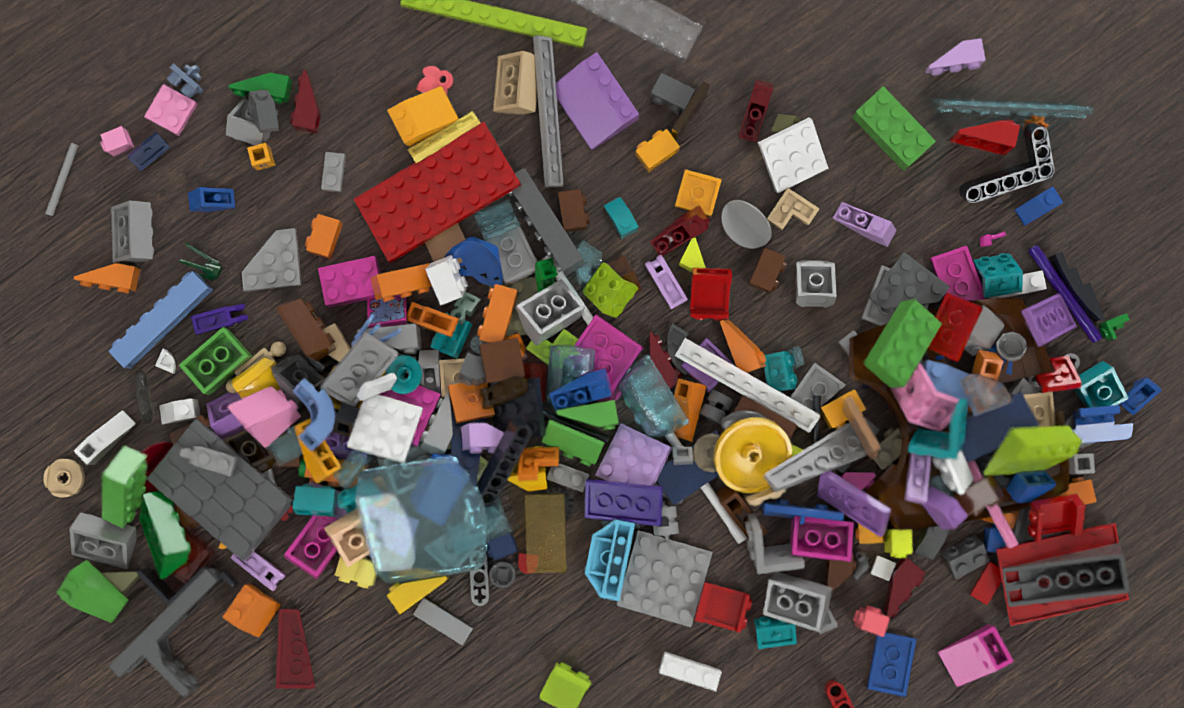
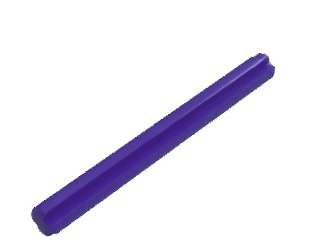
(1060, 287)

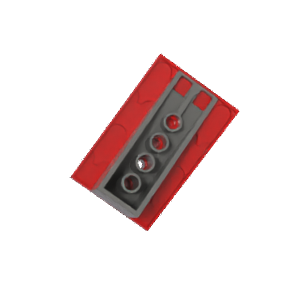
(1063, 574)

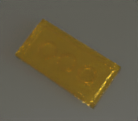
(545, 533)

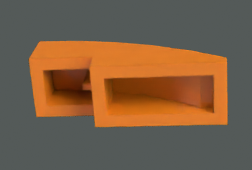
(432, 319)

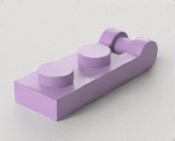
(666, 282)
(259, 568)

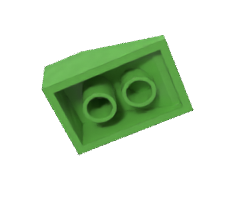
(597, 415)
(92, 593)

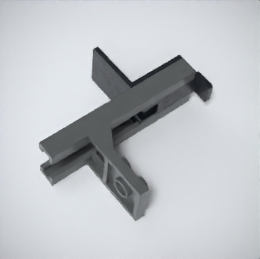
(154, 641)

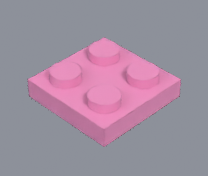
(170, 110)

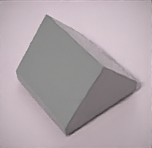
(682, 456)

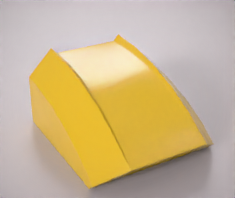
(256, 379)

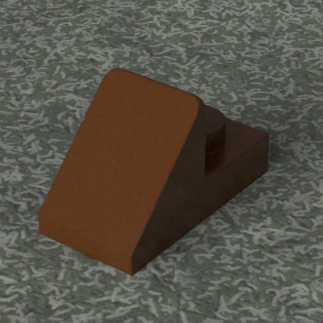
(624, 270)

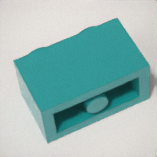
(315, 501)

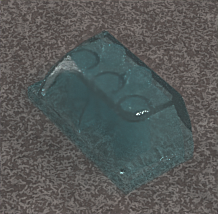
(651, 400)

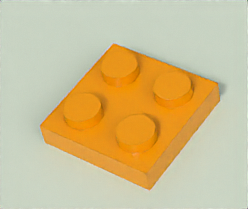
(698, 190)

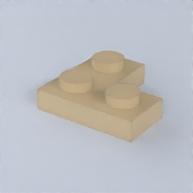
(790, 205)

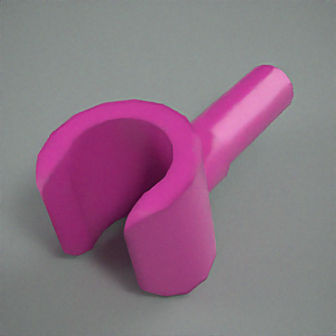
(987, 239)

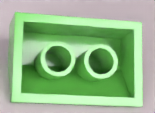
(573, 443)

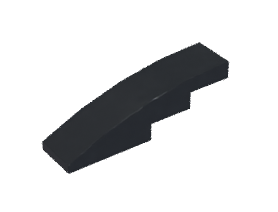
(1083, 293)

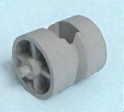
(669, 525)

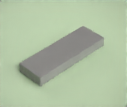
(443, 621)

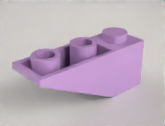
(964, 55)
(866, 224)
(480, 437)

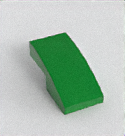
(545, 273)

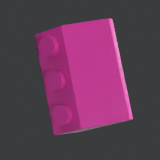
(822, 538)

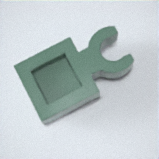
(465, 306)

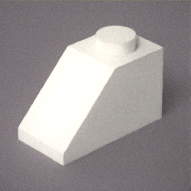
(179, 411)

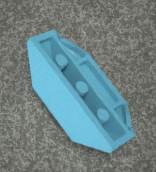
(609, 558)

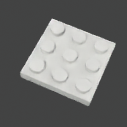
(793, 155)
(385, 428)

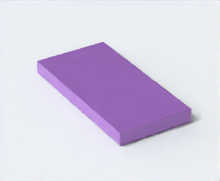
(1049, 319)
(853, 502)

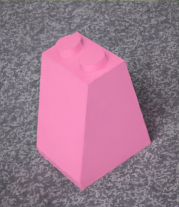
(265, 414)

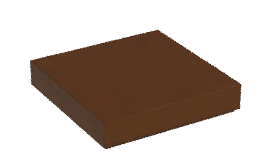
(501, 360)

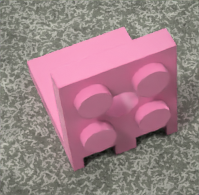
(925, 401)

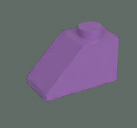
(944, 509)

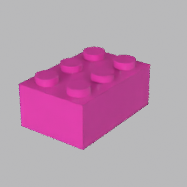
(348, 281)

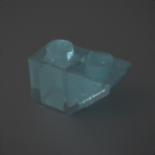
(591, 258)

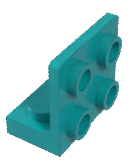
(1000, 275)

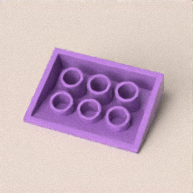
(595, 101)

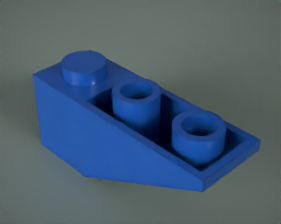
(582, 390)

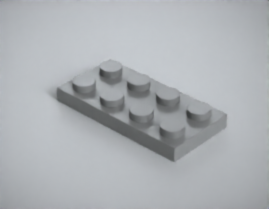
(361, 364)

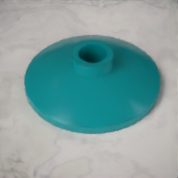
(399, 367)

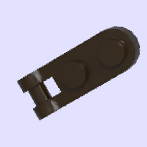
(503, 391)

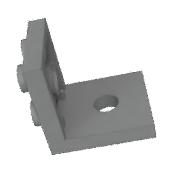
(772, 557)

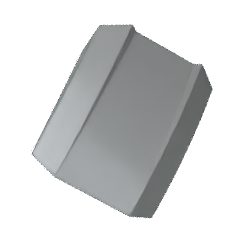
(815, 283)

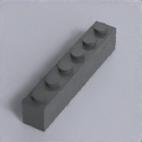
(546, 225)

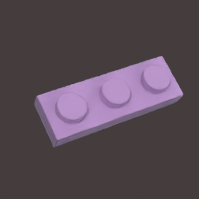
(918, 478)

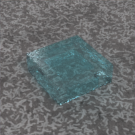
(797, 356)

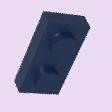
(148, 151)

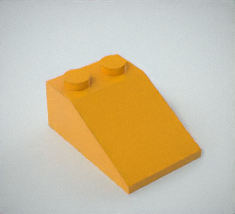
(423, 115)

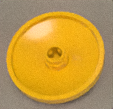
(750, 451)

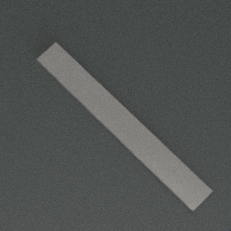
(548, 112)

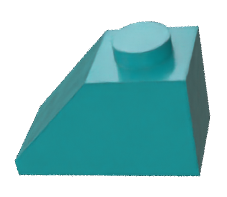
(621, 217)

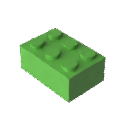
(215, 361)

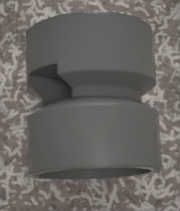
(713, 413)
(503, 574)

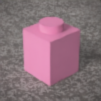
(116, 141)

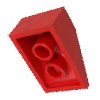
(993, 137)

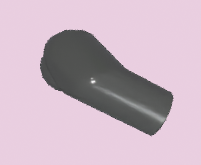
(861, 565)

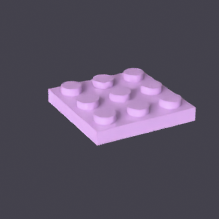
(633, 458)

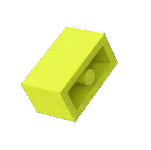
(898, 542)

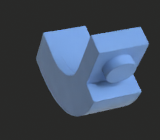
(321, 414)

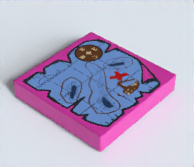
(387, 313)

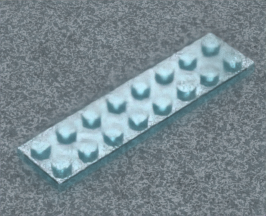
(1018, 108)

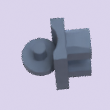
(191, 86)

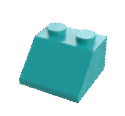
(1100, 387)

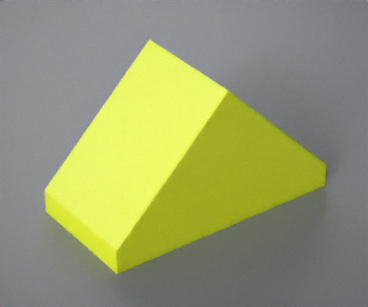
(692, 257)

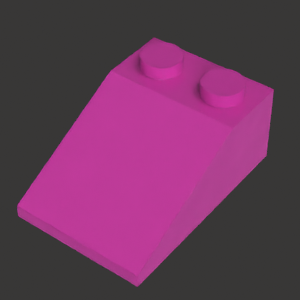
(313, 547)

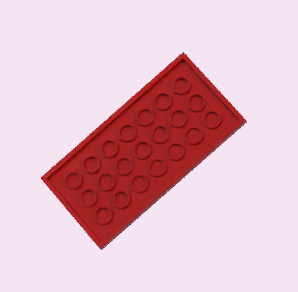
(437, 192)

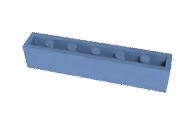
(160, 320)

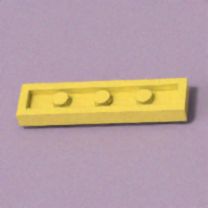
(443, 137)

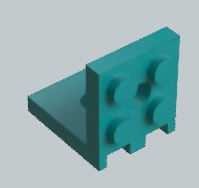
(940, 443)

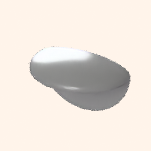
(745, 224)

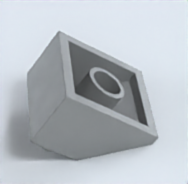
(242, 127)
(985, 332)

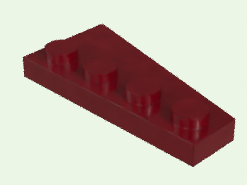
(293, 658)

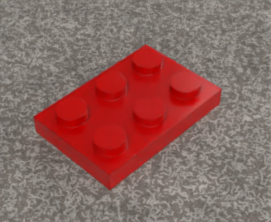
(958, 322)

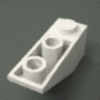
(104, 438)

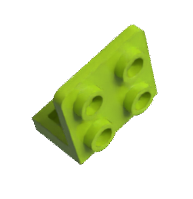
(609, 291)
(565, 687)

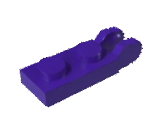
(217, 319)

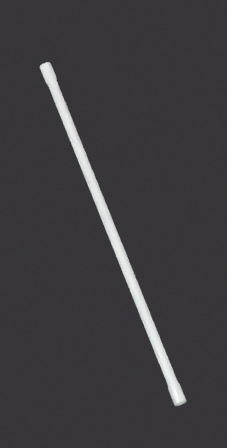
(734, 529)

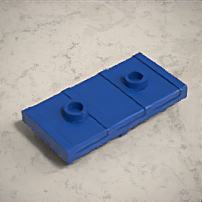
(784, 509)

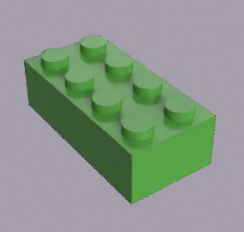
(893, 128)
(902, 343)
(123, 487)

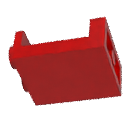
(710, 293)
(1056, 516)
(723, 607)

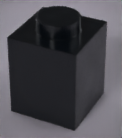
(345, 420)

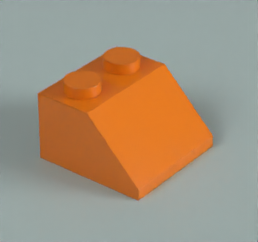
(252, 610)

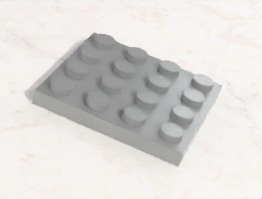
(664, 578)

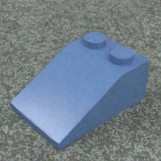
(945, 378)

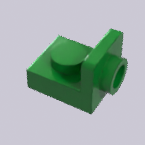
(1108, 327)

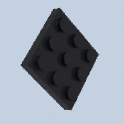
(526, 406)

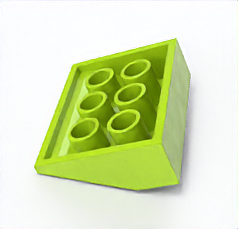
(1033, 450)

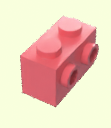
(871, 620)

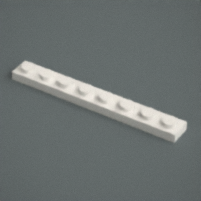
(747, 385)

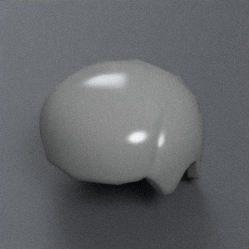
(1011, 346)

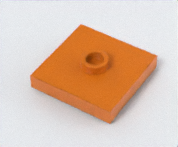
(468, 402)

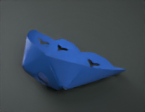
(478, 258)

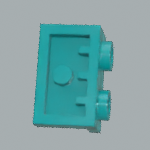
(780, 371)
(774, 632)

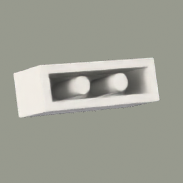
(689, 671)

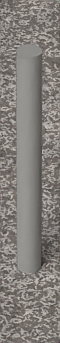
(61, 179)

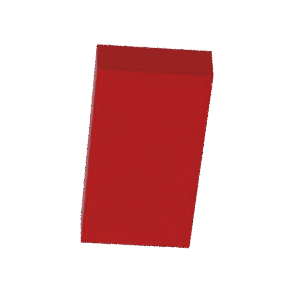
(987, 583)

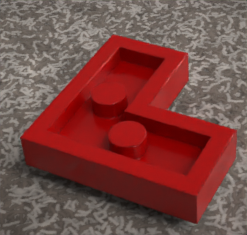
(1062, 378)

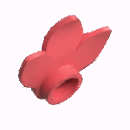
(433, 79)

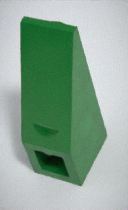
(276, 84)

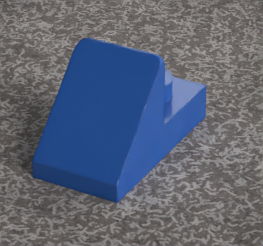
(1141, 393)

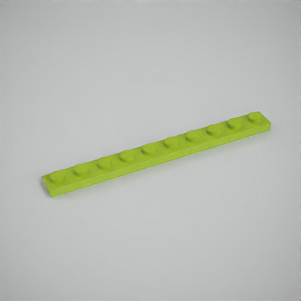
(502, 19)

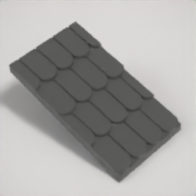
(231, 508)

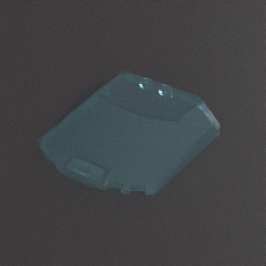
(422, 519)

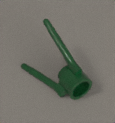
(212, 270)

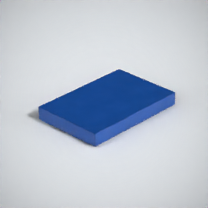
(891, 664)

